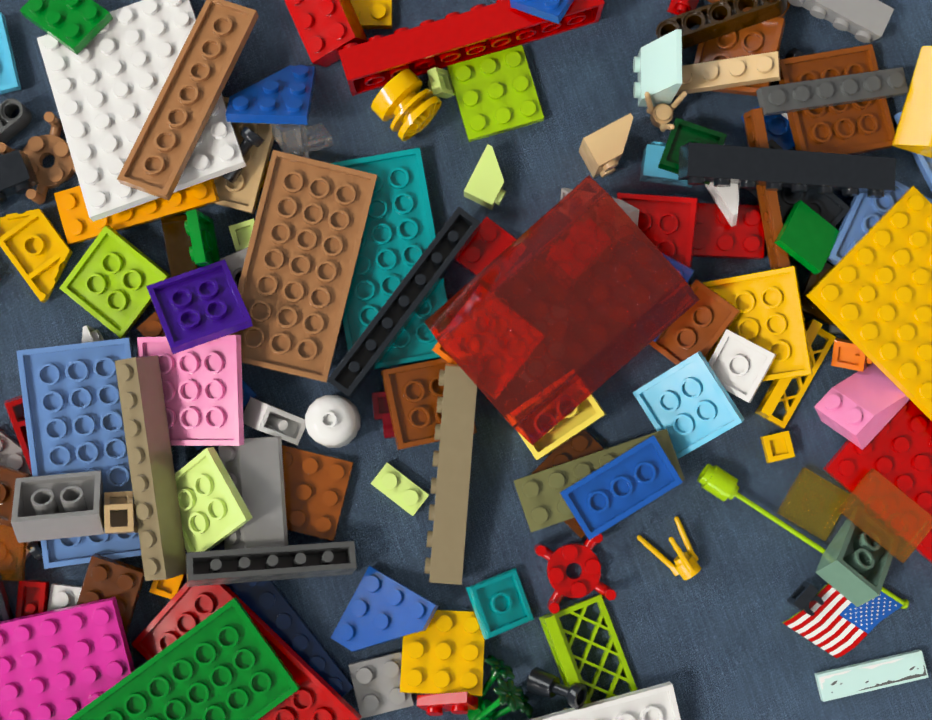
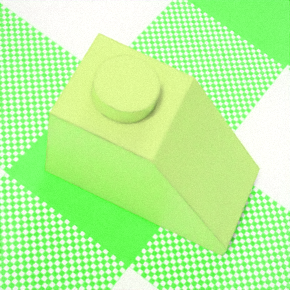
(486, 181)

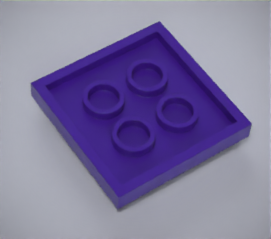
(199, 306)

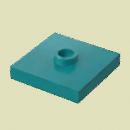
(500, 603)

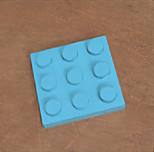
(689, 404)

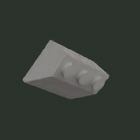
(58, 506)

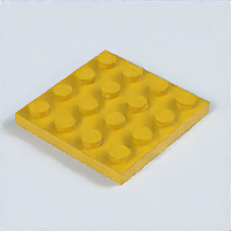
(769, 317)

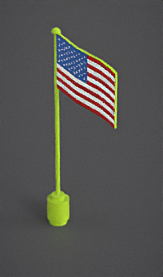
(838, 622)

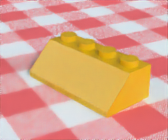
(915, 122)

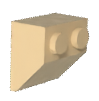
(605, 147)

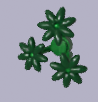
(507, 693)

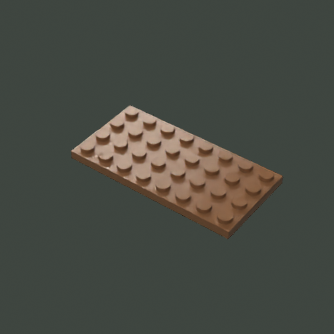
(302, 263)

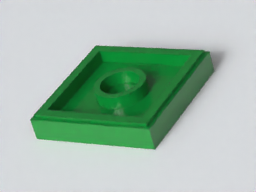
(807, 237)

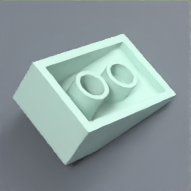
(659, 69)

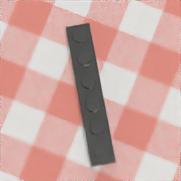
(832, 91)

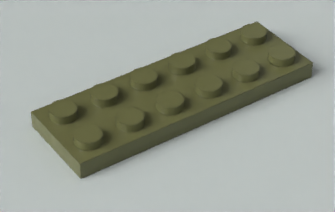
(540, 491)

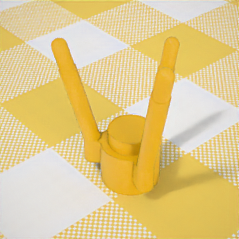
(685, 563)

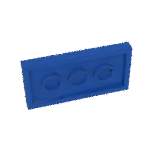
(621, 487)

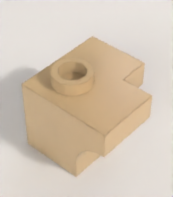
(119, 513)

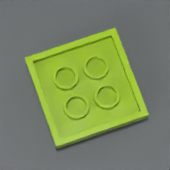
(495, 93)
(113, 281)

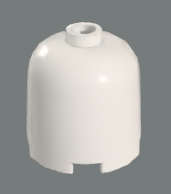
(332, 421)

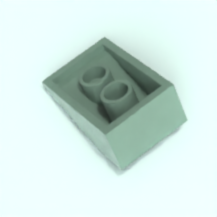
(854, 564)

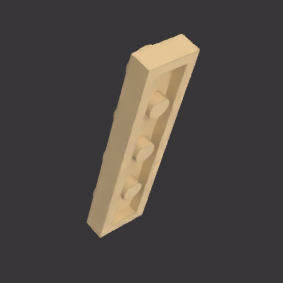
(730, 73)

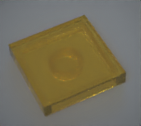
(813, 504)

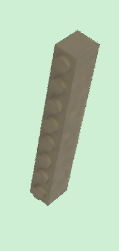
(151, 467)
(452, 476)

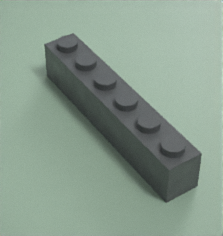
(270, 563)

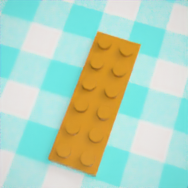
(80, 227)

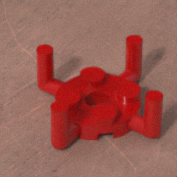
(573, 587)

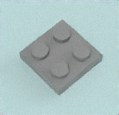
(378, 684)

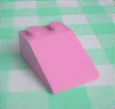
(861, 405)

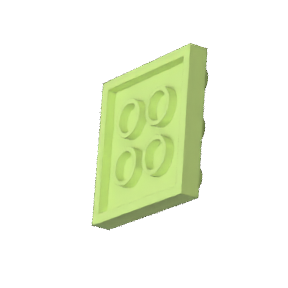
(208, 502)

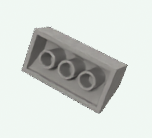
(259, 478)

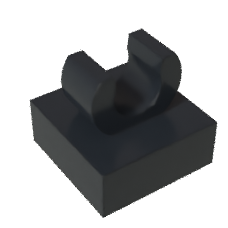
(803, 596)

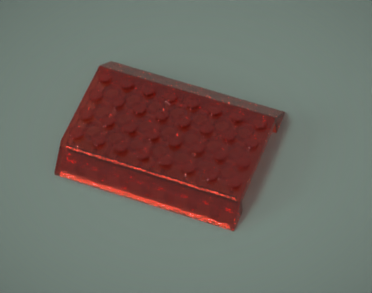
(561, 310)

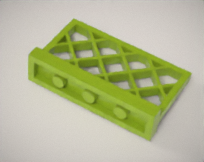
(565, 658)

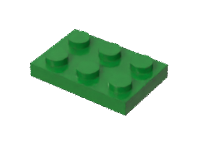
(68, 21)

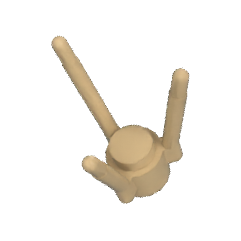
(663, 113)

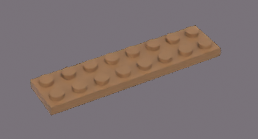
(188, 98)

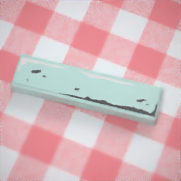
(871, 675)

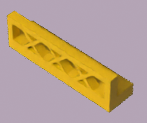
(778, 386)

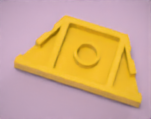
(35, 249)

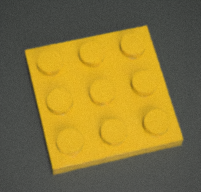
(444, 656)

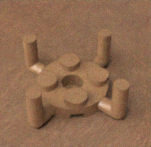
(40, 147)

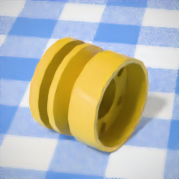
(403, 101)

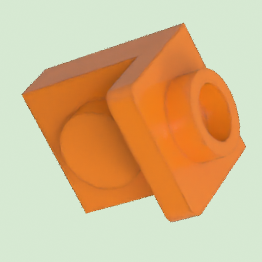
(849, 356)

